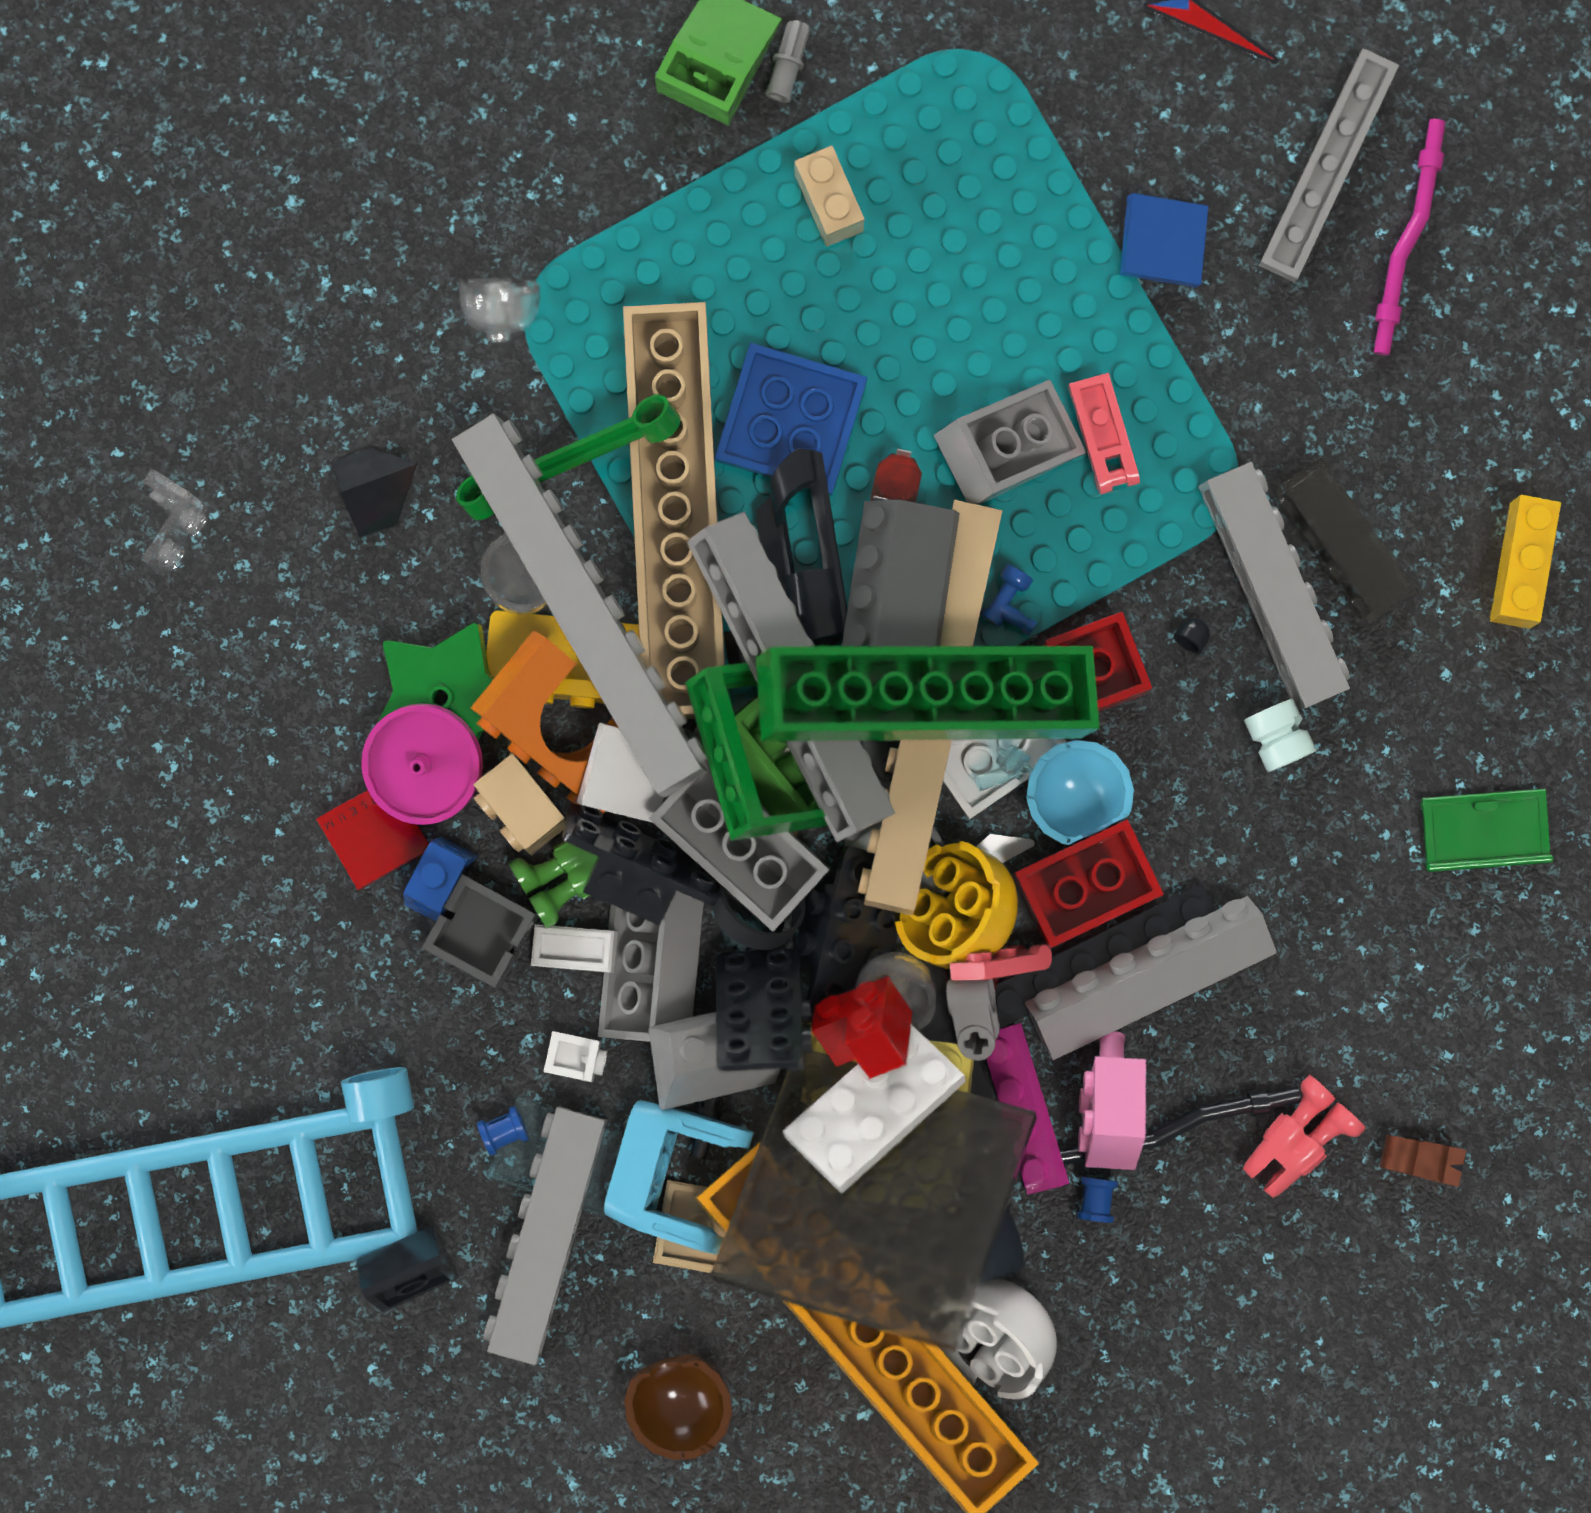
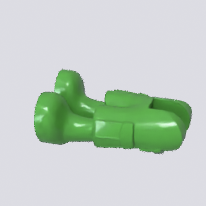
(568, 860)

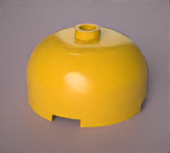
(973, 916)

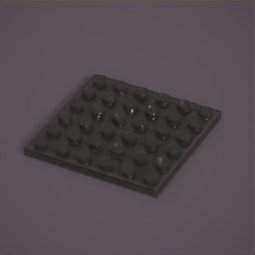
(903, 1239)

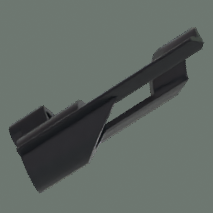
(815, 593)

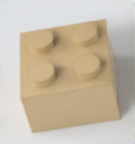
(521, 805)

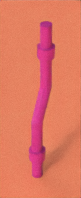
(1388, 311)

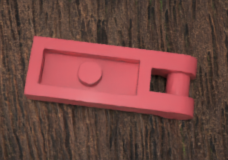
(1103, 432)
(1006, 962)

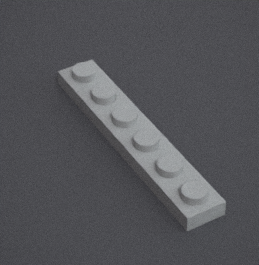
(1329, 165)

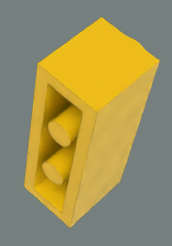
(1525, 561)

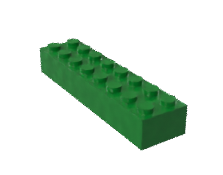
(926, 693)

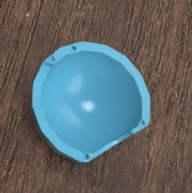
(1079, 791)

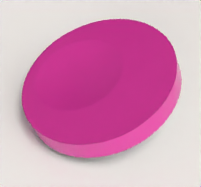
(422, 763)

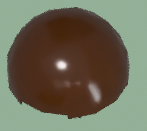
(678, 1407)

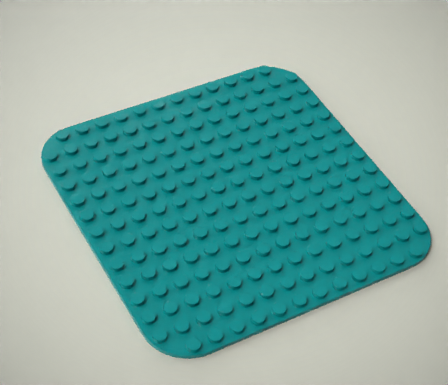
(959, 292)

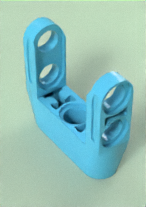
(644, 1165)

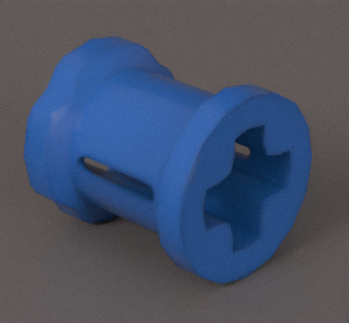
(503, 1131)
(1097, 1200)

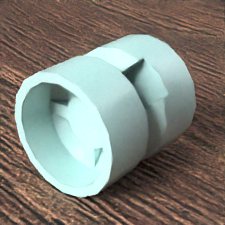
(1280, 735)

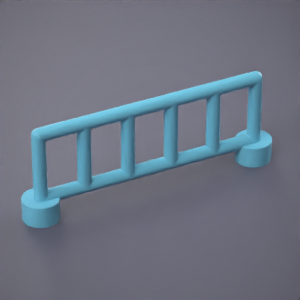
(370, 1103)

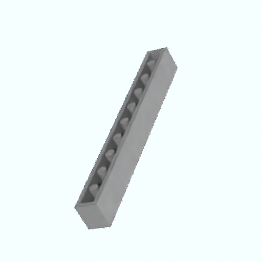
(580, 606)

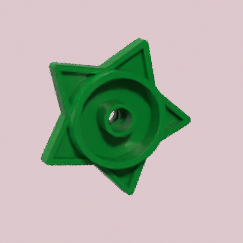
(453, 666)

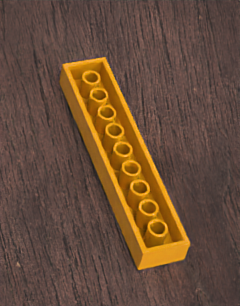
(909, 1386)

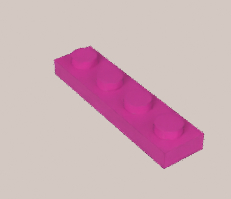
(1019, 1086)

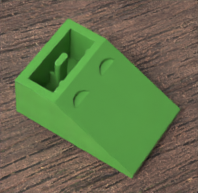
(716, 56)

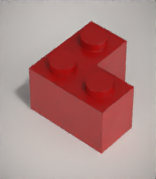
(866, 1027)

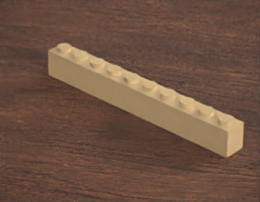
(921, 764)

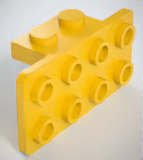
(510, 631)

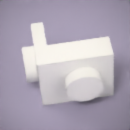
(575, 1057)

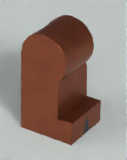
(1423, 1159)

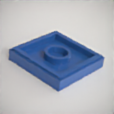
(1164, 240)

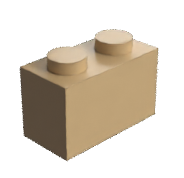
(829, 196)

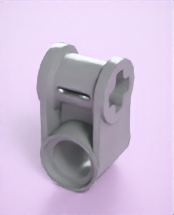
(974, 1016)

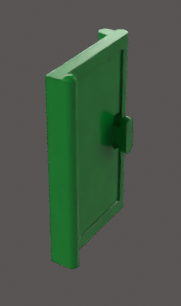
(1499, 832)

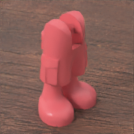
(1290, 1145)

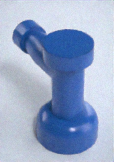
(1000, 607)

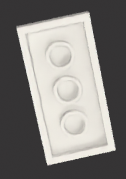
(868, 1117)

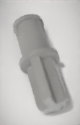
(788, 61)

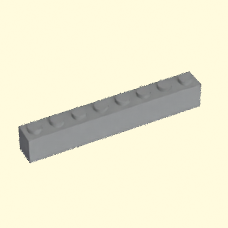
(764, 617)

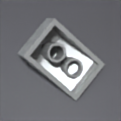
(1009, 443)

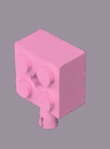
(1113, 1107)

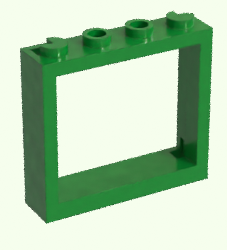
(729, 760)

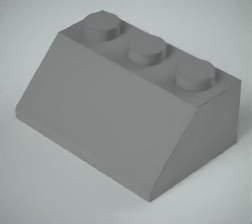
(687, 1064)

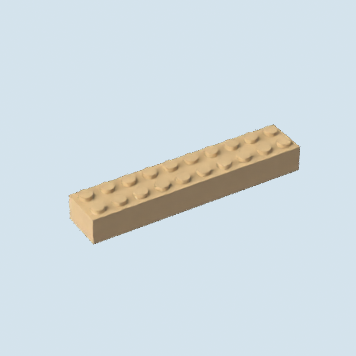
(673, 494)

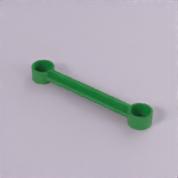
(652, 419)

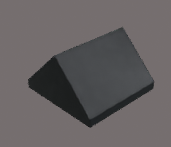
(405, 1270)

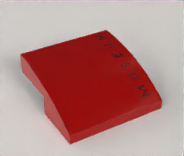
(370, 839)

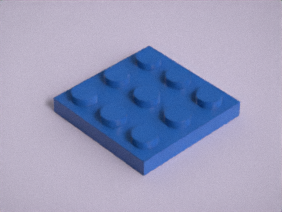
(786, 407)

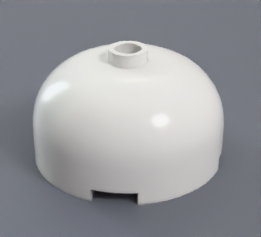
(1015, 1340)

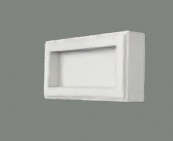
(574, 948)

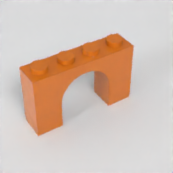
(515, 705)

